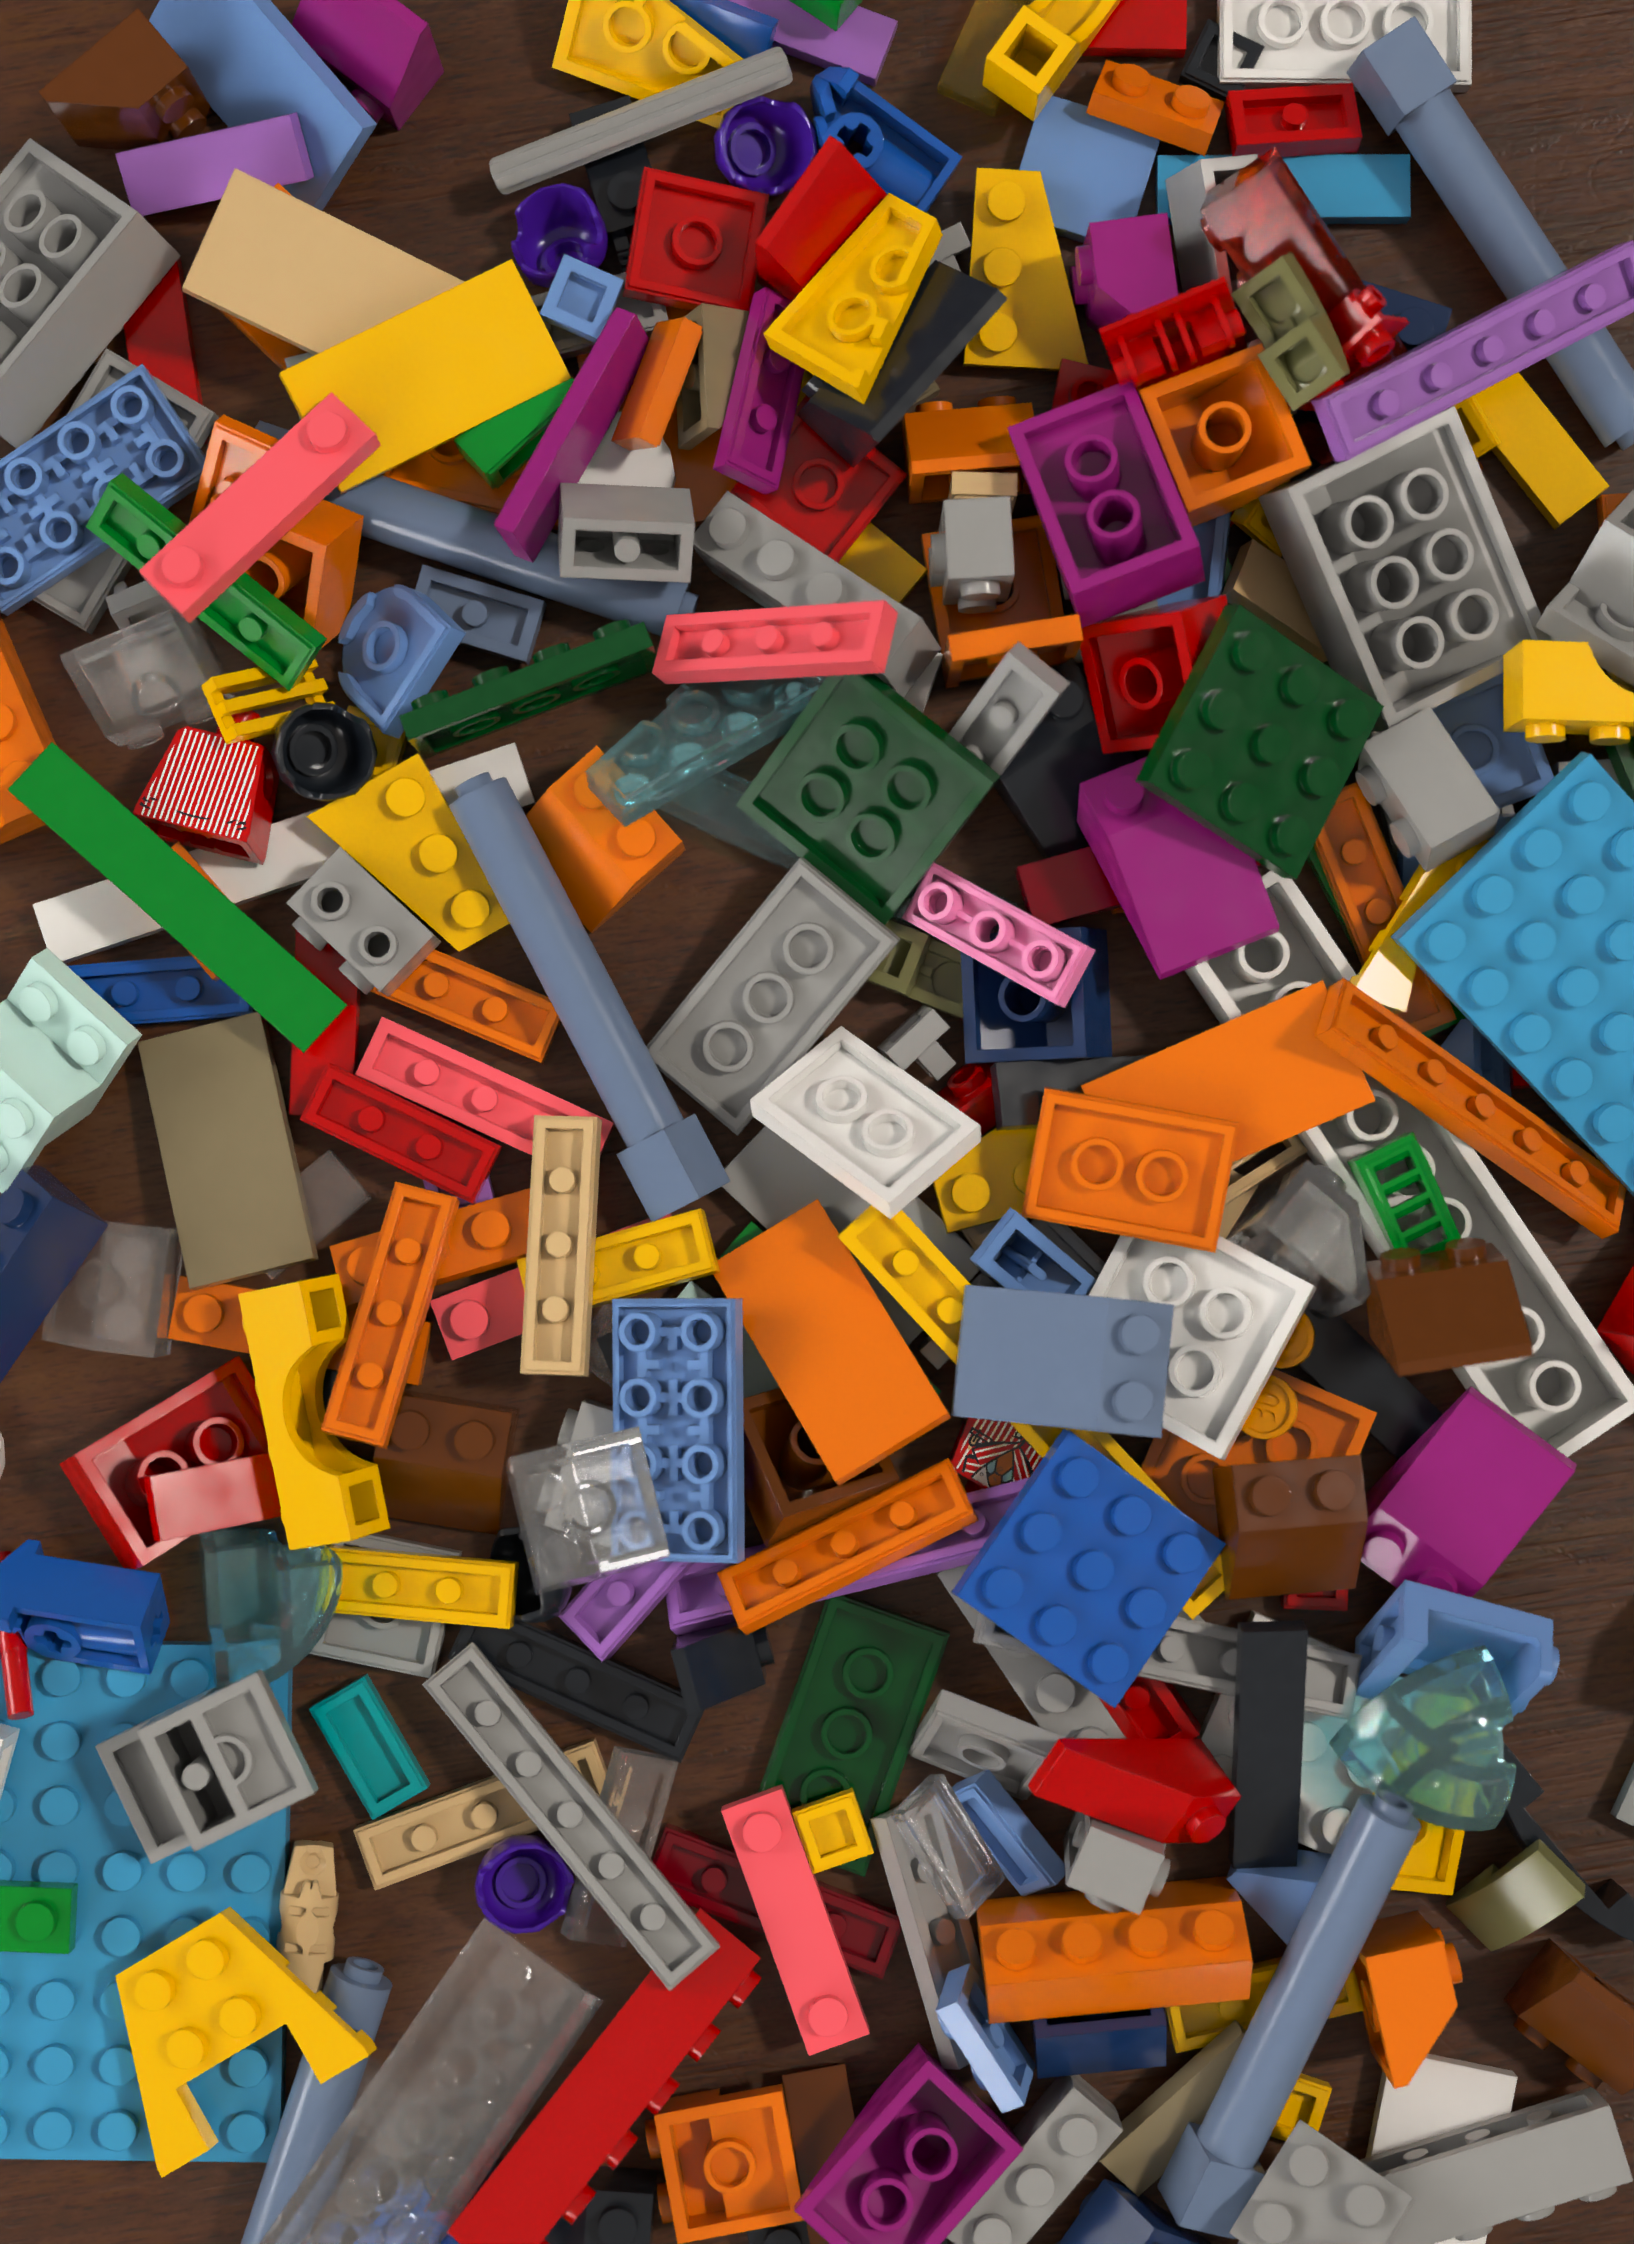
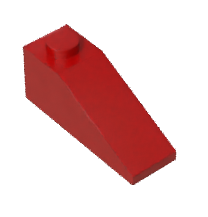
(1142, 1785)

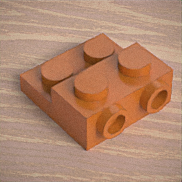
(725, 2162)

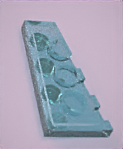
(695, 739)

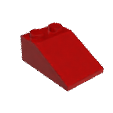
(197, 1426)

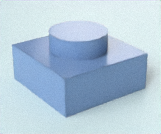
(581, 298)

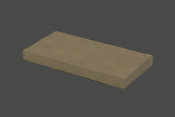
(227, 1151)

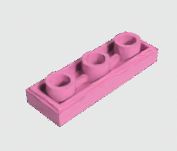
(1024, 948)

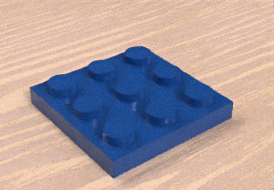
(1088, 1567)

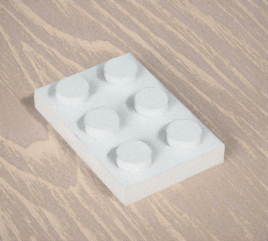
(866, 1121)

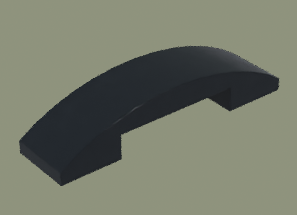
(1609, 1904)

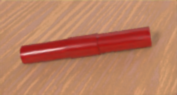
(15, 1672)

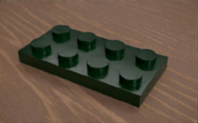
(509, 698)

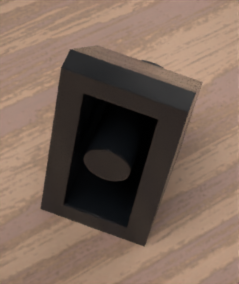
(720, 1664)

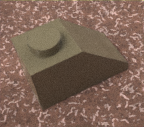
(711, 373)

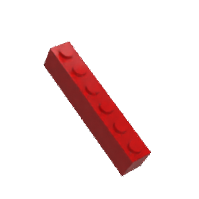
(604, 2096)

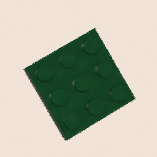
(1260, 742)
(867, 790)

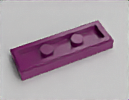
(759, 403)

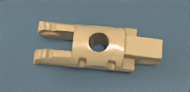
(309, 1911)

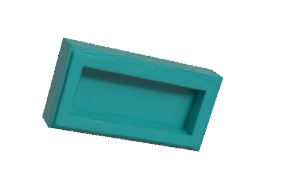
(369, 1746)

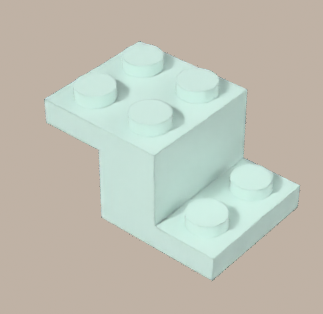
(55, 1058)

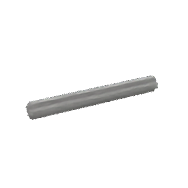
(641, 120)

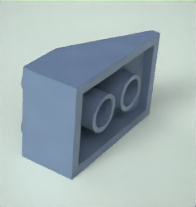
(1063, 1360)

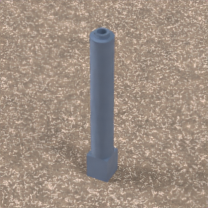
(1411, 94)
(469, 541)
(665, 1154)
(318, 2109)
(1218, 2161)

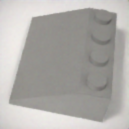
(68, 281)
(1405, 568)

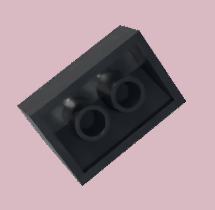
(934, 331)

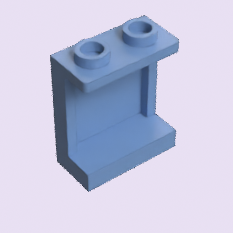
(1432, 1623)

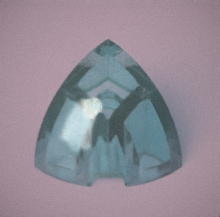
(264, 1601)
(1437, 1742)

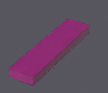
(573, 434)

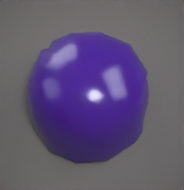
(765, 145)
(557, 223)
(523, 1884)

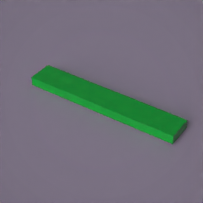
(177, 897)

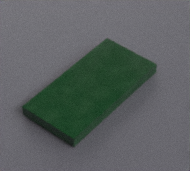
(855, 1708)

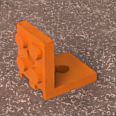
(1033, 614)

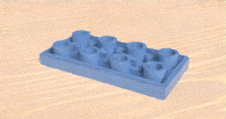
(262, 68)
(63, 471)
(684, 1389)

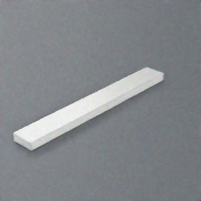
(104, 917)

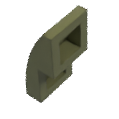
(1295, 330)
(922, 971)
(1518, 1897)

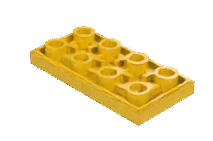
(435, 369)

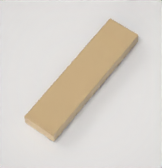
(561, 1246)
(456, 1823)

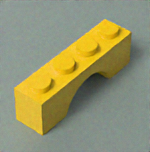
(1042, 50)
(1563, 691)
(320, 1484)

